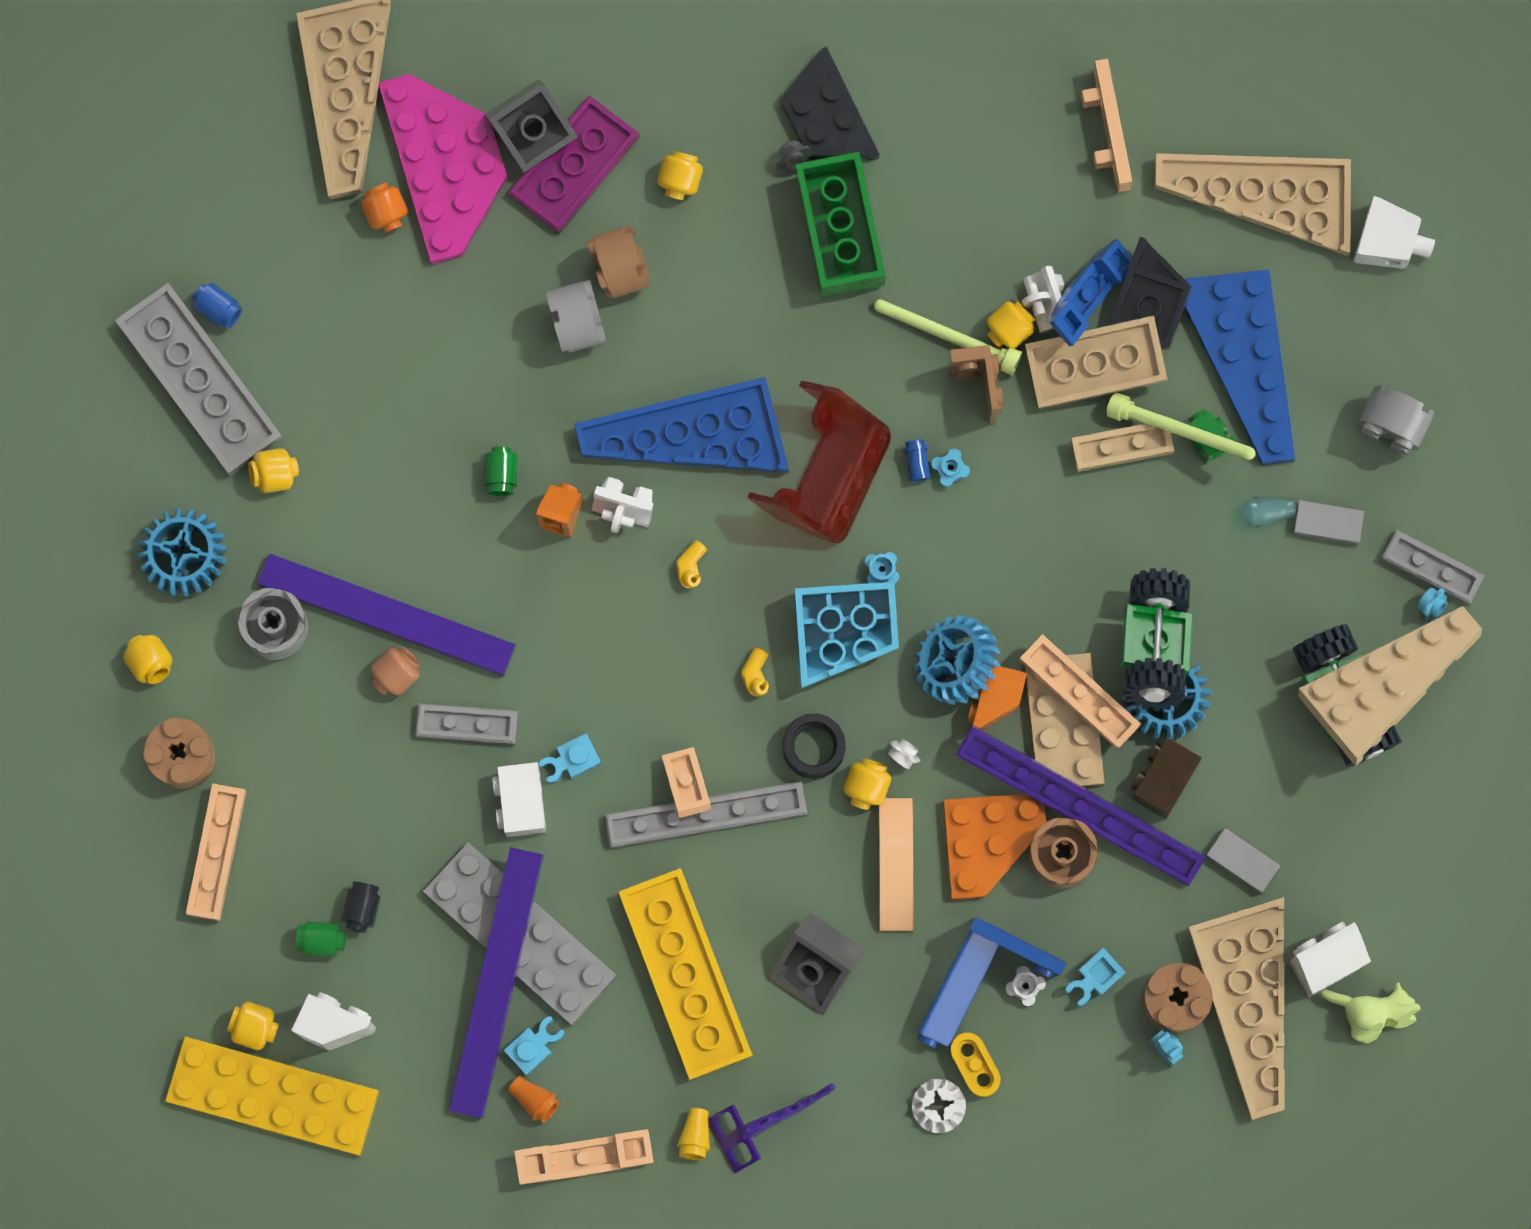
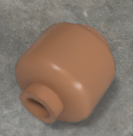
(395, 671)

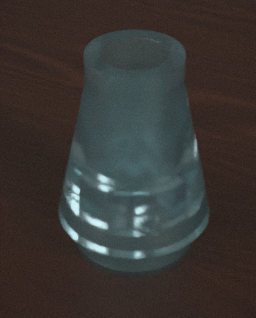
(1267, 510)

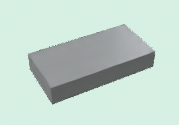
(1328, 522)
(1243, 861)

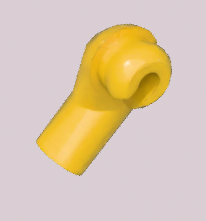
(687, 565)
(752, 674)

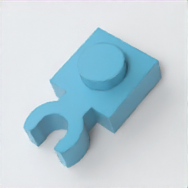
(575, 757)
(1098, 974)
(1168, 1047)
(530, 1049)

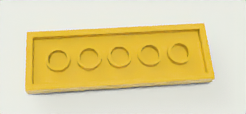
(685, 974)
(272, 1096)

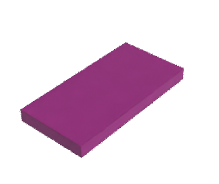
(568, 178)

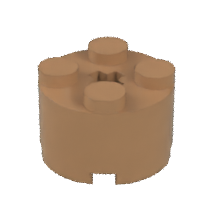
(620, 262)
(185, 736)
(1063, 834)
(1186, 981)

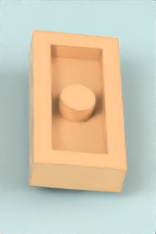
(686, 782)

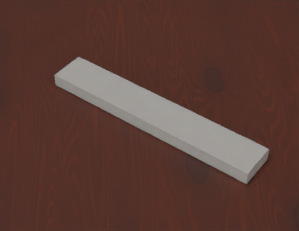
(726, 812)

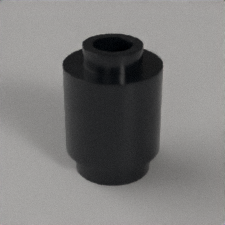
(361, 907)

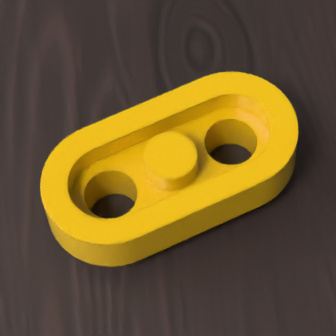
(975, 1065)

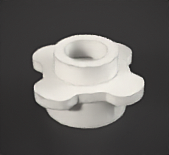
(904, 753)
(1023, 976)

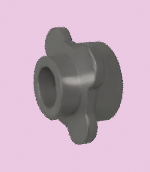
(791, 154)

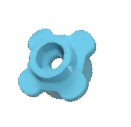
(941, 464)
(886, 560)
(1433, 603)

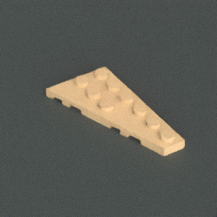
(343, 70)
(1280, 193)
(1381, 687)
(1246, 974)

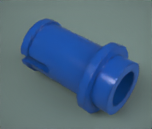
(917, 460)

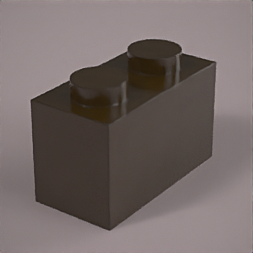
(1166, 777)

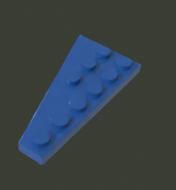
(1242, 343)
(707, 429)

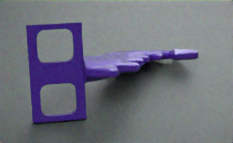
(754, 1128)

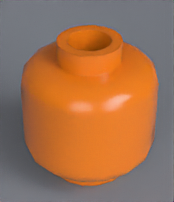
(384, 207)

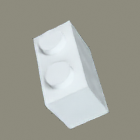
(520, 800)

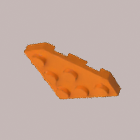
(987, 839)

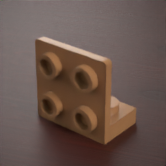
(971, 361)

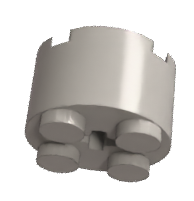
(576, 316)
(1395, 419)
(256, 630)

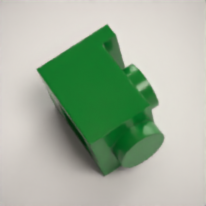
(1210, 424)

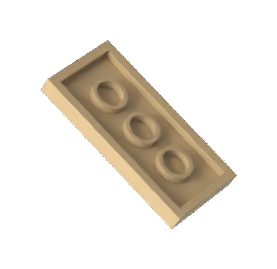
(1098, 363)
(1061, 735)

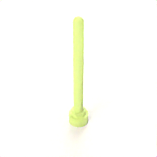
(1007, 358)
(1122, 408)

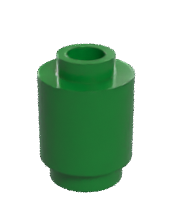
(500, 471)
(320, 939)

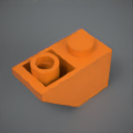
(1000, 699)

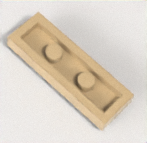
(1120, 446)

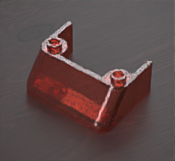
(838, 471)

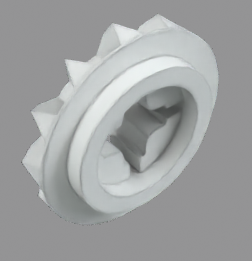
(930, 1119)

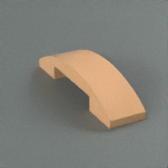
(896, 865)
(583, 1157)

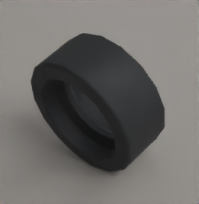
(823, 722)

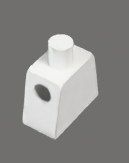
(1391, 236)

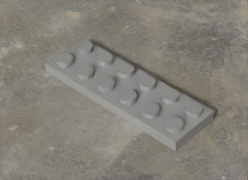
(198, 379)
(551, 958)

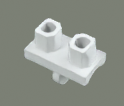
(1043, 295)
(622, 508)

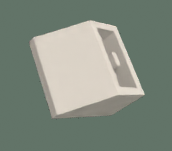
(1331, 959)
(330, 1026)

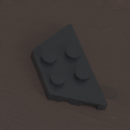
(826, 113)
(1152, 290)

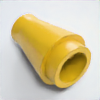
(694, 1138)

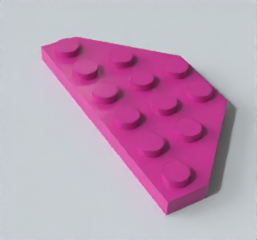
(447, 162)

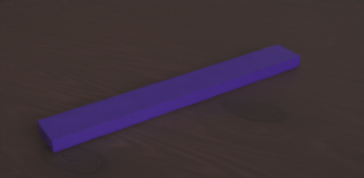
(387, 615)
(1080, 804)
(496, 982)

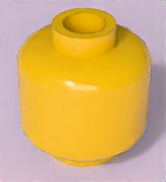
(679, 175)
(1010, 325)
(273, 470)
(148, 659)
(867, 783)
(252, 1025)

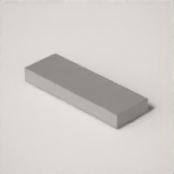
(1432, 567)
(466, 724)

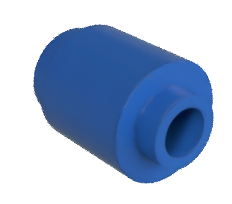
(216, 305)

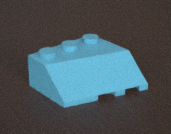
(844, 627)

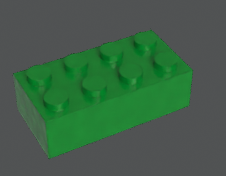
(840, 224)

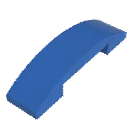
(1088, 291)

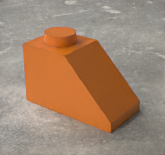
(560, 509)

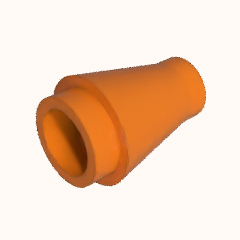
(534, 1099)

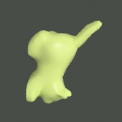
(1371, 1014)

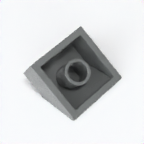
(531, 125)
(816, 963)

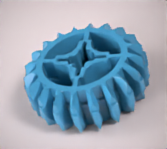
(184, 537)
(945, 658)
(1168, 723)

